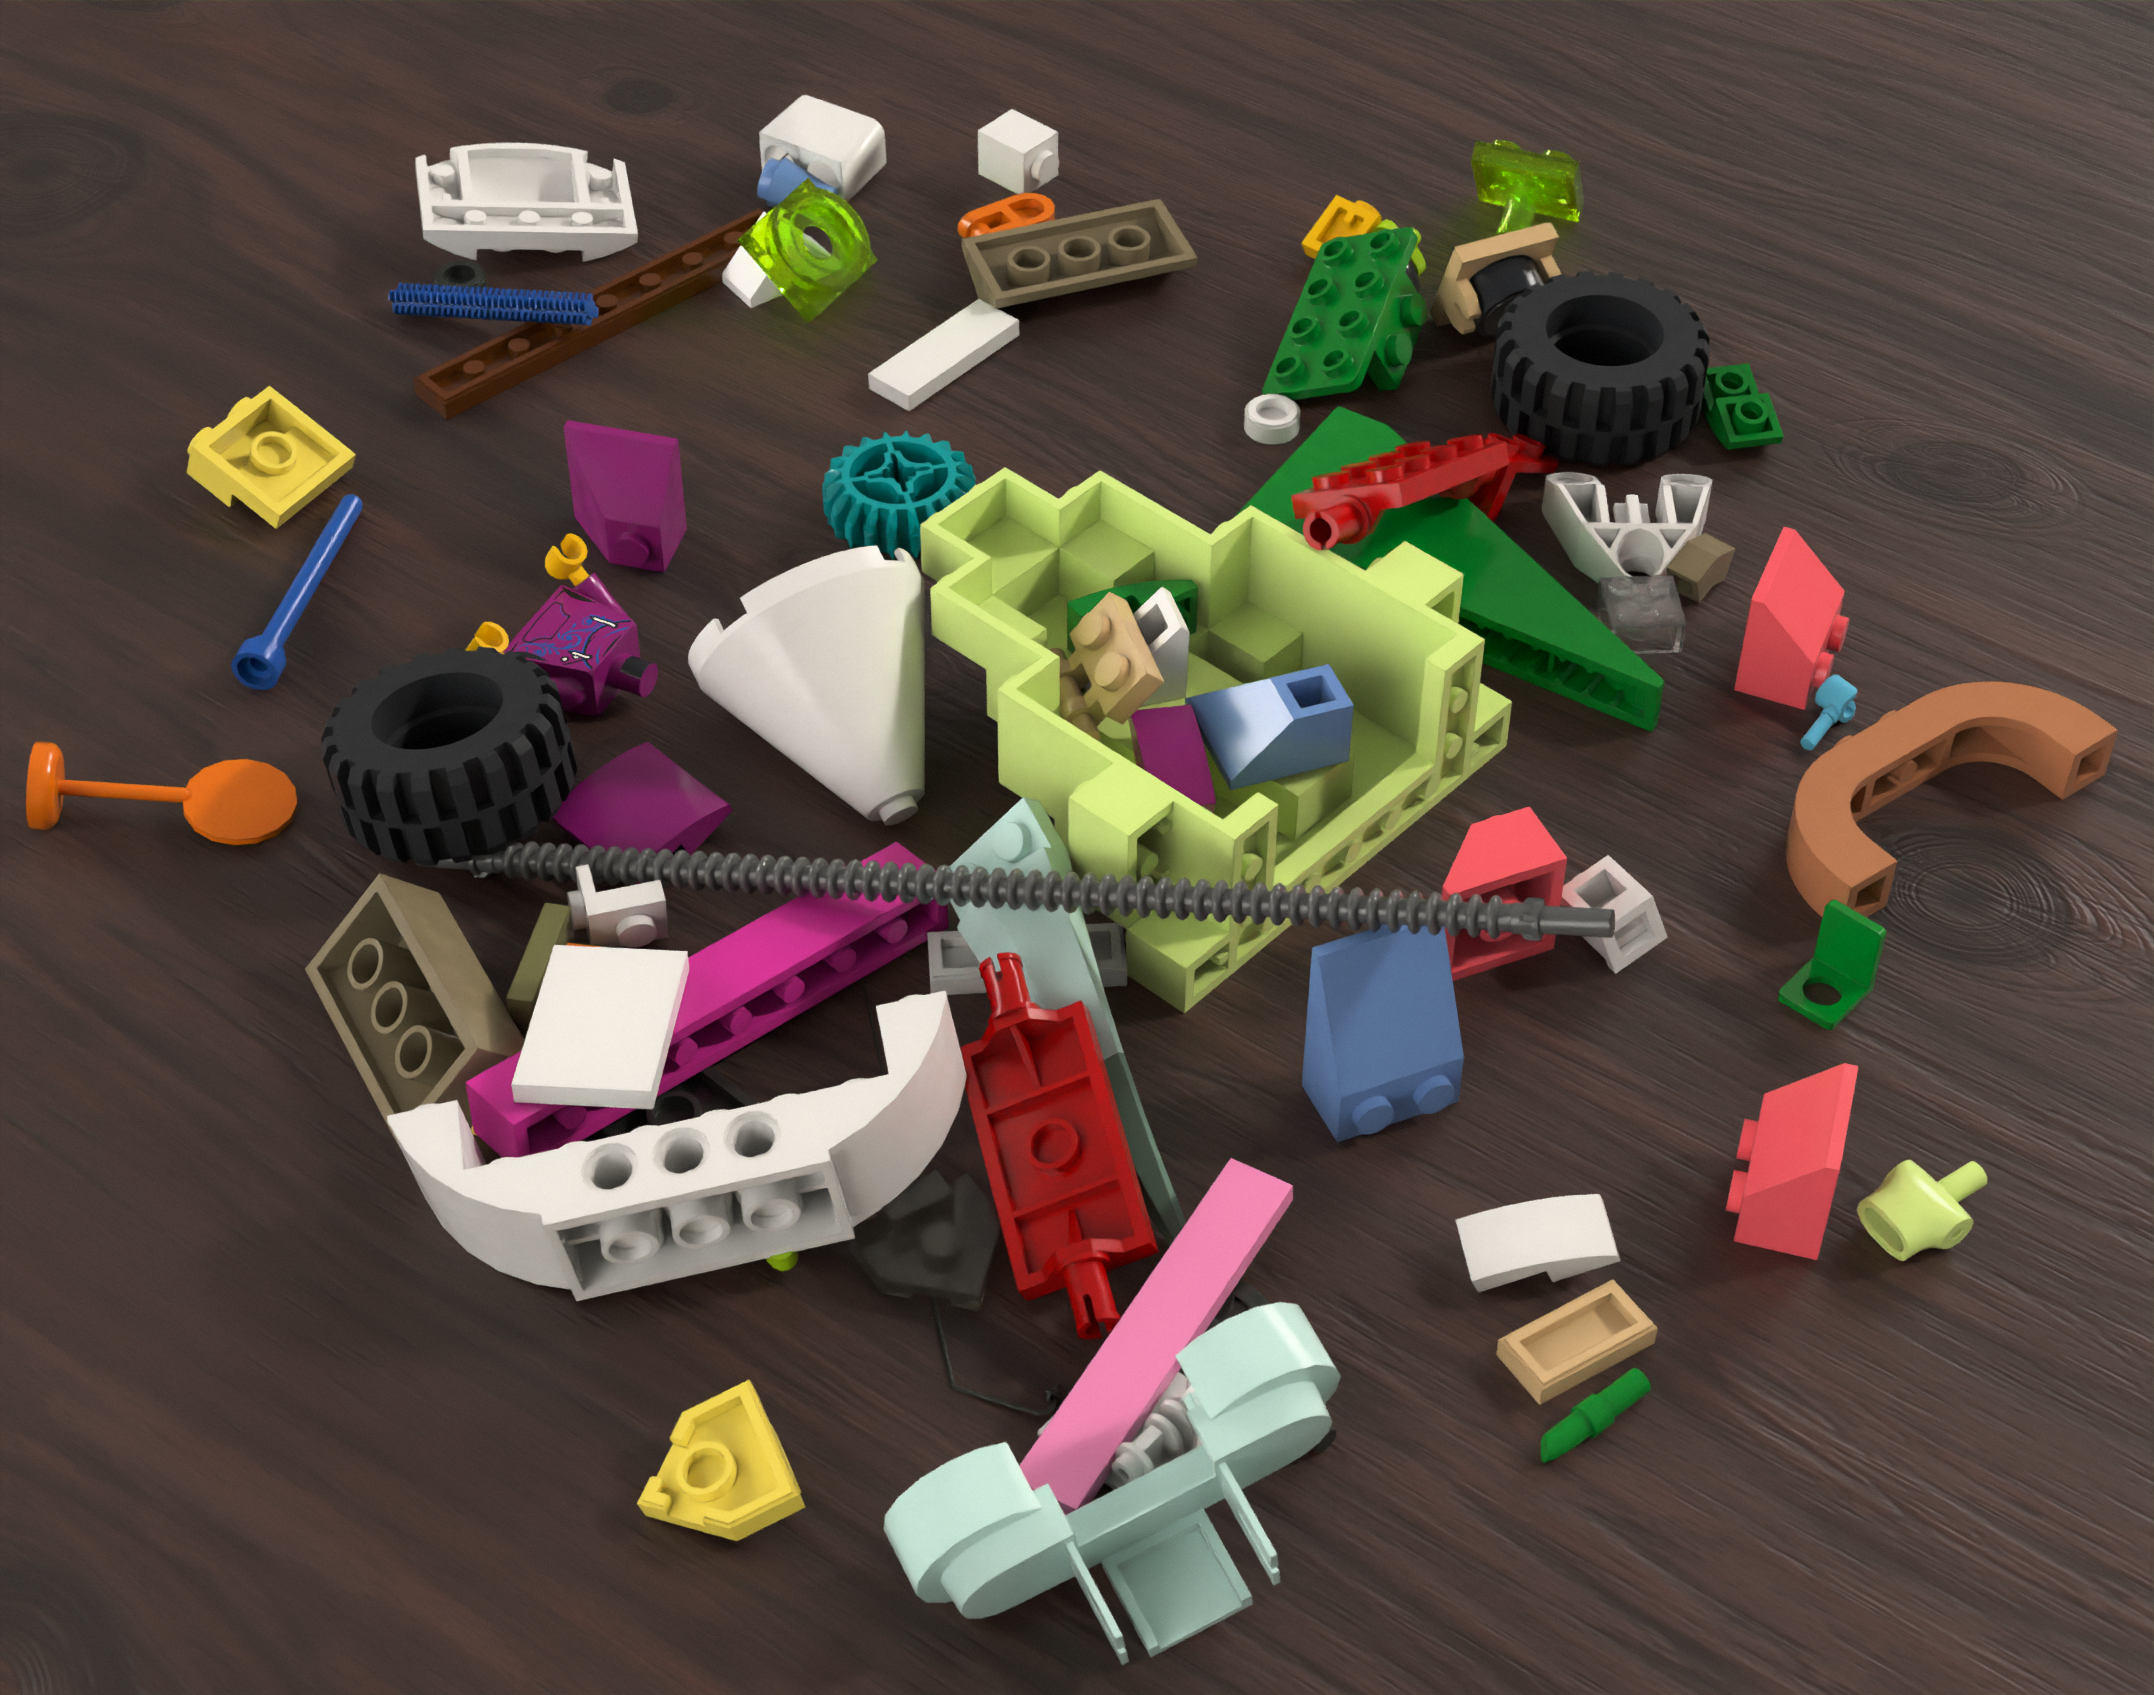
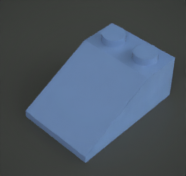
(1381, 1030)

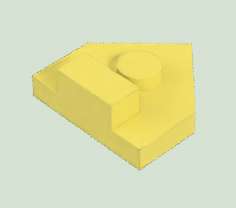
(724, 1470)

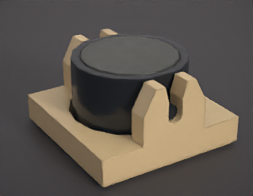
(1490, 275)

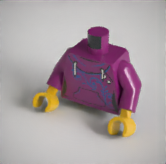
(578, 638)

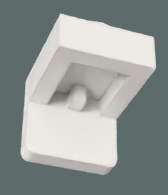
(618, 916)

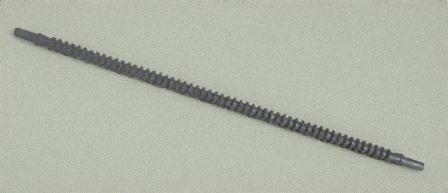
(1528, 918)

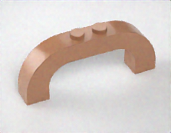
(1959, 724)

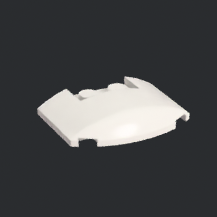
(525, 201)

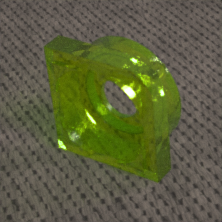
(781, 253)

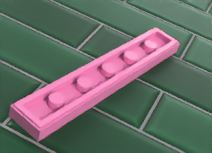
(1164, 1317)

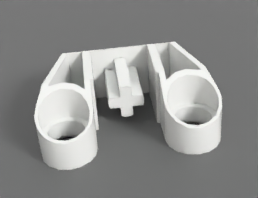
(1605, 549)

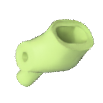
(1917, 1212)

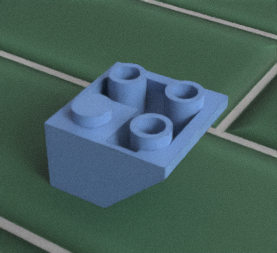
(1276, 726)

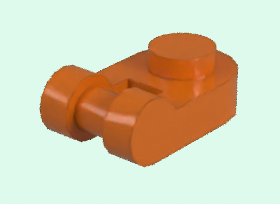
(1007, 214)

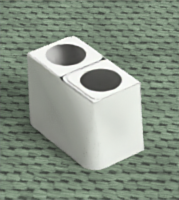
(831, 143)

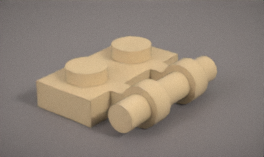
(1115, 662)

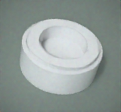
(1272, 419)

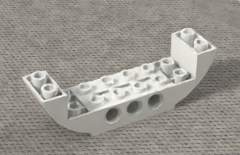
(704, 1186)

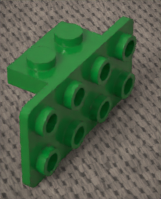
(1351, 319)

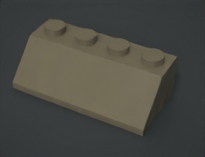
(411, 999)

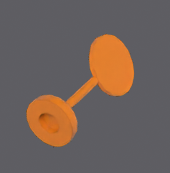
(223, 802)

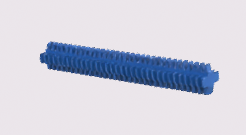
(487, 305)

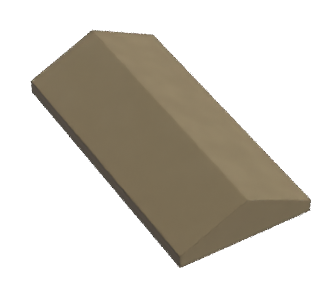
(1076, 253)

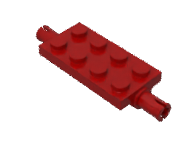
(1352, 501)
(1054, 1149)

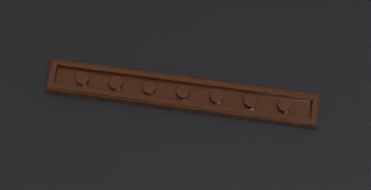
(621, 305)

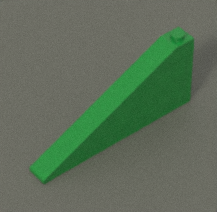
(1506, 596)

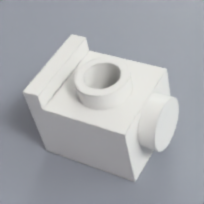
(1636, 914)

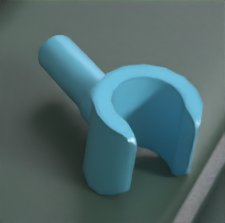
(1836, 699)

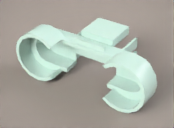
(992, 1542)

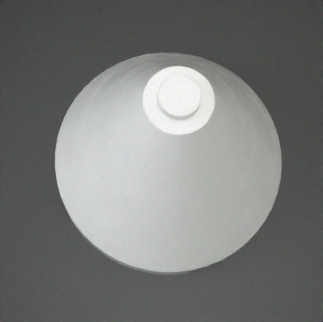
(832, 675)

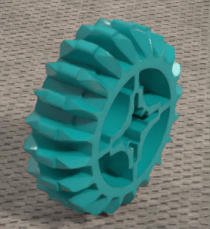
(890, 488)

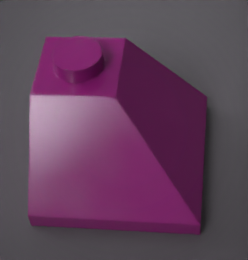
(627, 493)

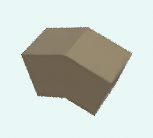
(1700, 566)

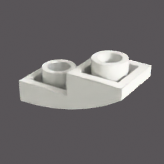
(1537, 1236)

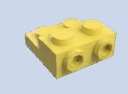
(267, 457)

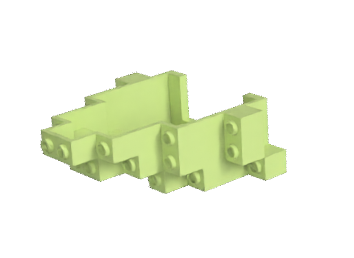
(1264, 610)

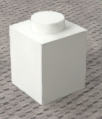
(1018, 152)

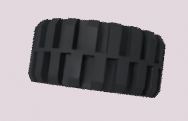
(1600, 368)
(449, 755)

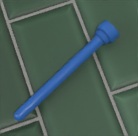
(263, 658)

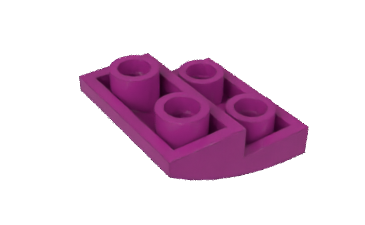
(641, 804)

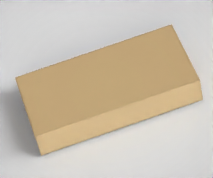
(1576, 1341)

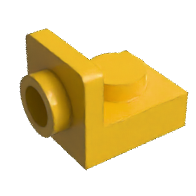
(1341, 219)

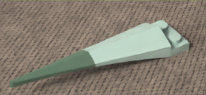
(1061, 972)

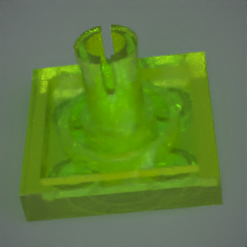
(1526, 183)

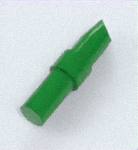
(1594, 1414)

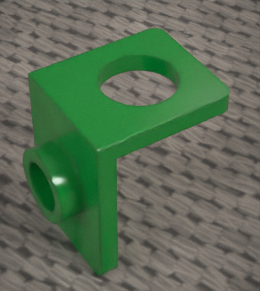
(1844, 958)

